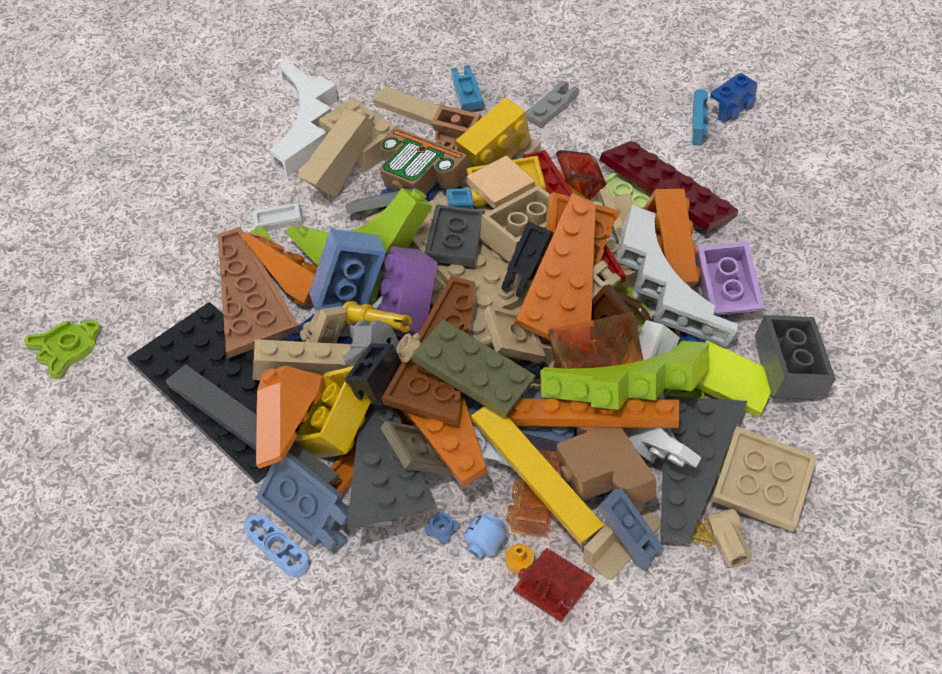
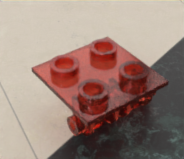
(553, 584)

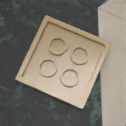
(764, 479)

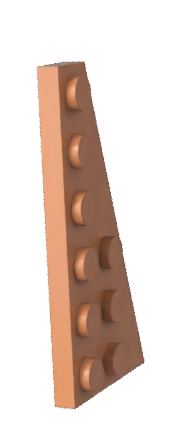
(249, 297)

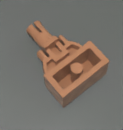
(451, 123)

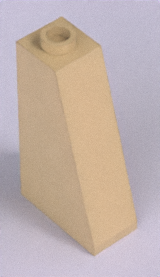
(337, 153)

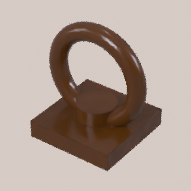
(610, 303)

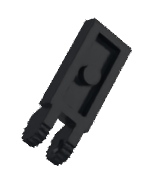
(527, 257)

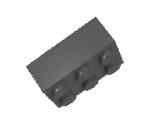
(794, 357)

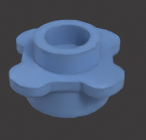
(438, 520)

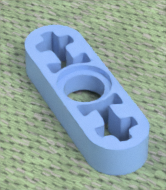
(278, 557)

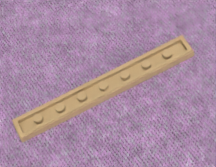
(425, 111)

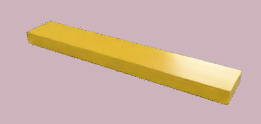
(538, 474)

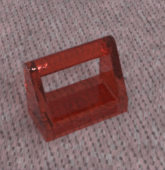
(588, 175)

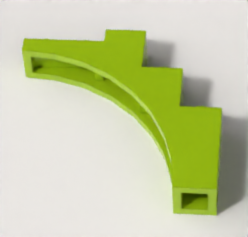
(645, 379)

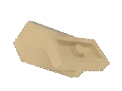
(327, 325)

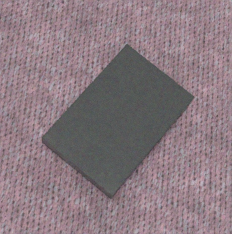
(454, 235)

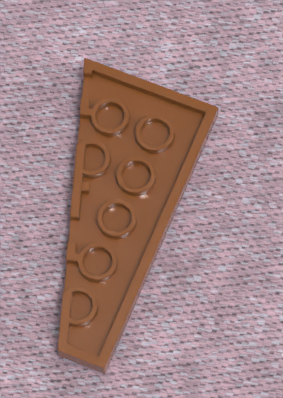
(415, 387)

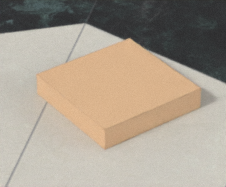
(500, 181)

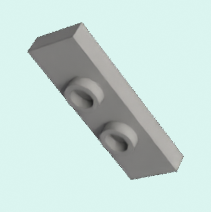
(373, 203)

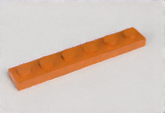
(580, 414)

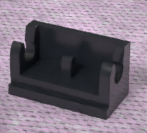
(374, 371)

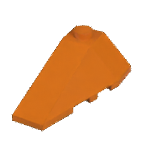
(286, 267)
(281, 406)

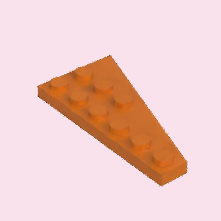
(453, 444)

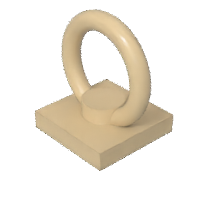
(510, 338)

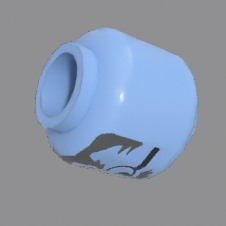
(485, 535)

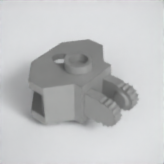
(367, 333)

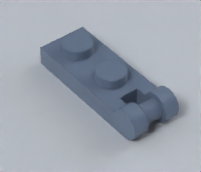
(630, 528)

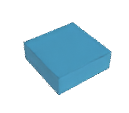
(460, 198)

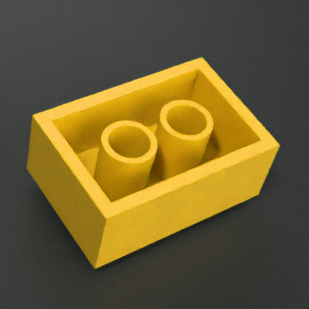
(496, 134)
(333, 418)

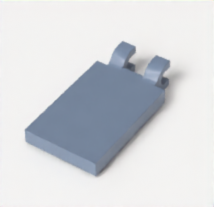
(304, 502)

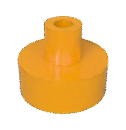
(519, 557)

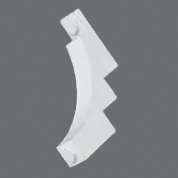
(676, 302)

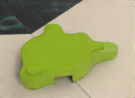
(64, 345)

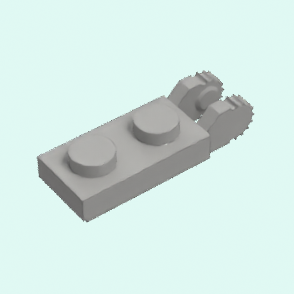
(551, 104)

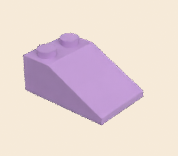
(729, 278)

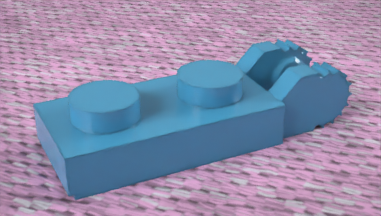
(467, 89)
(700, 114)

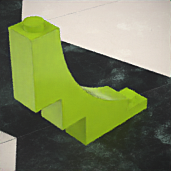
(394, 225)

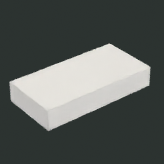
(277, 217)

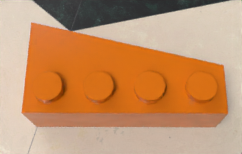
(674, 232)

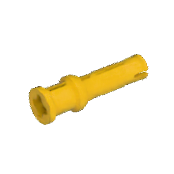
(369, 313)

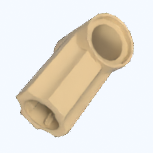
(726, 531)

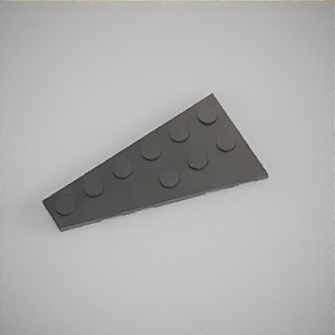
(707, 430)
(379, 481)

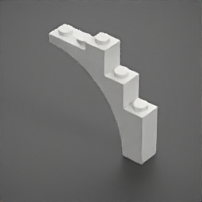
(306, 134)
(659, 442)

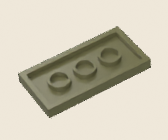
(473, 368)

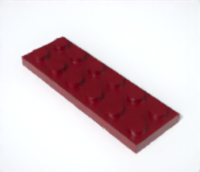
(652, 173)

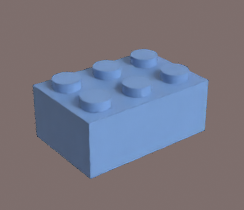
(347, 269)

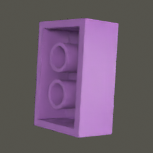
(408, 286)

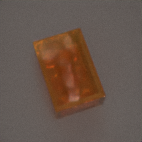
(596, 342)

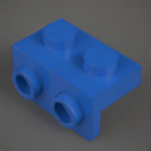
(734, 96)

